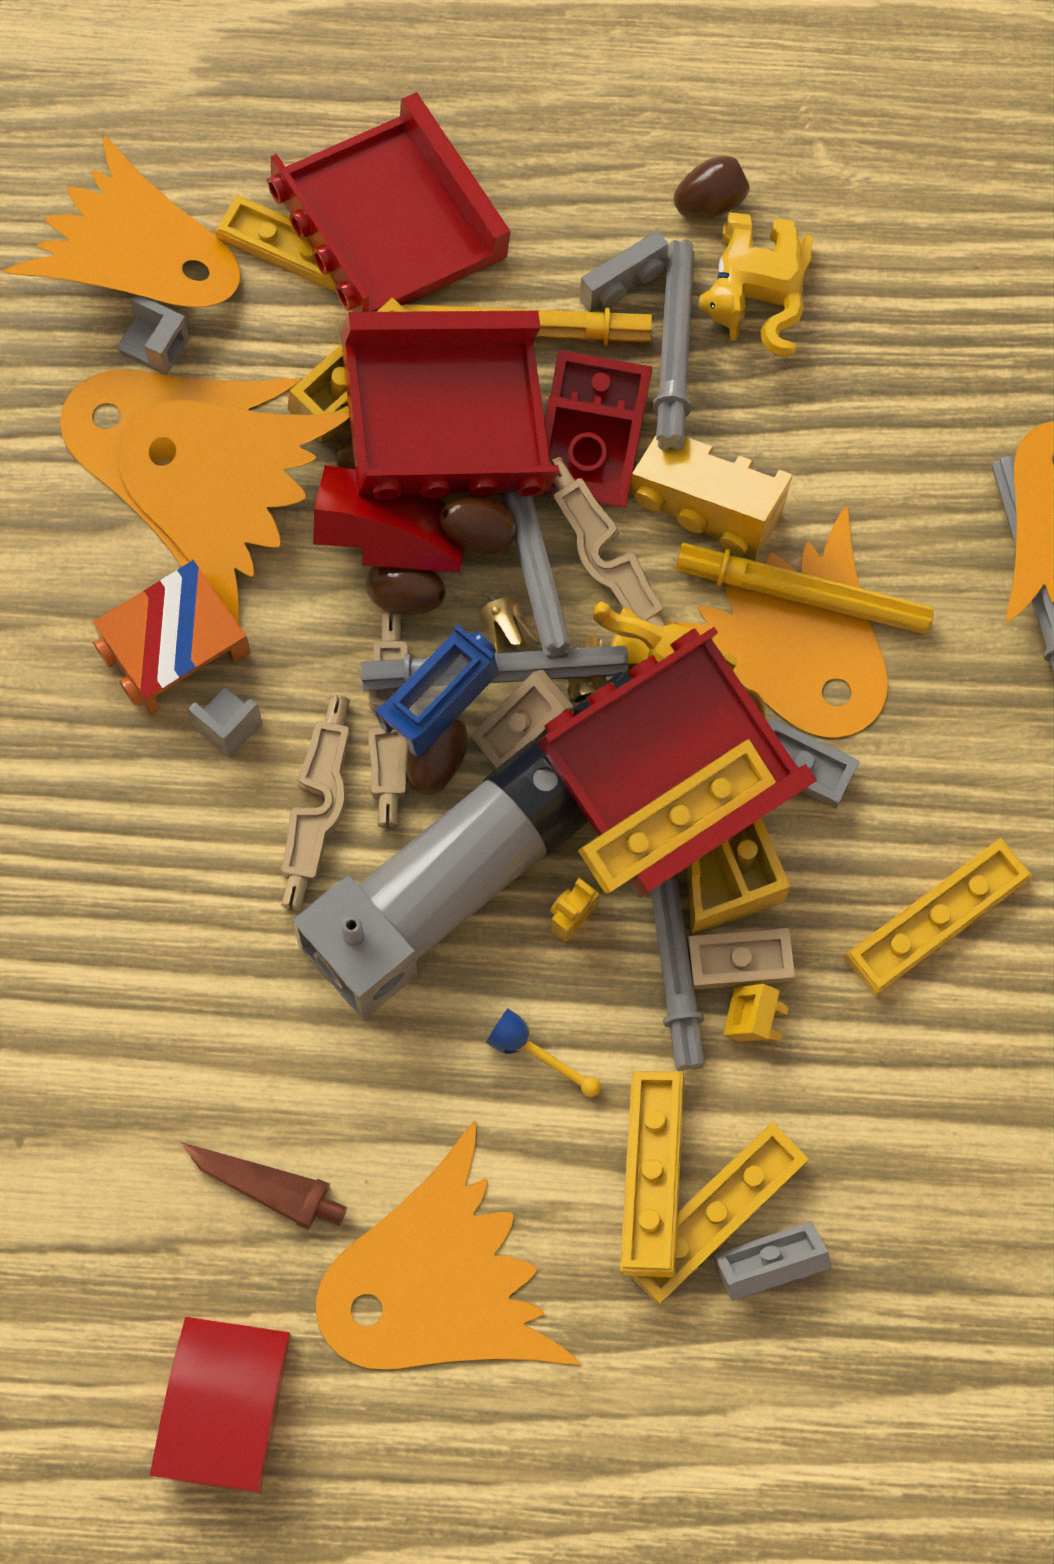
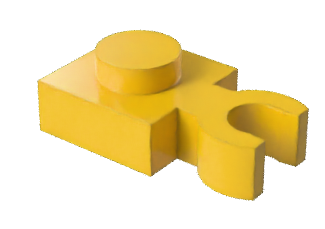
(573, 909)

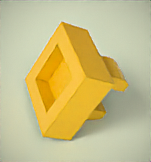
(753, 1013)

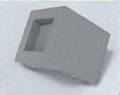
(154, 335)
(226, 721)

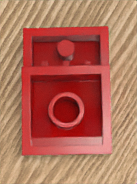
(597, 422)
(391, 532)
(220, 1405)

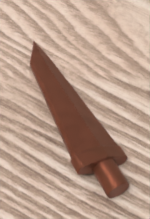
(284, 1192)

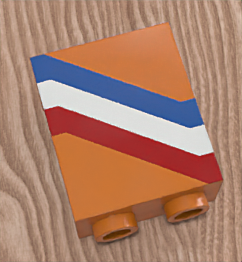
(168, 634)

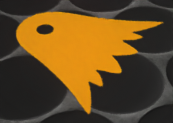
(134, 242)
(133, 393)
(219, 481)
(1034, 518)
(795, 648)
(435, 1281)

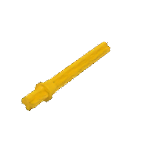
(575, 324)
(804, 588)

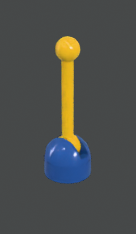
(512, 1035)

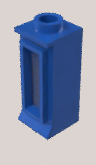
(440, 690)

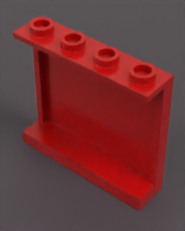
(391, 211)
(445, 403)
(659, 733)

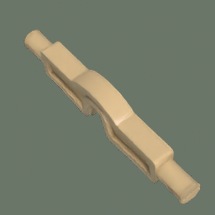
(593, 533)
(386, 749)
(312, 826)

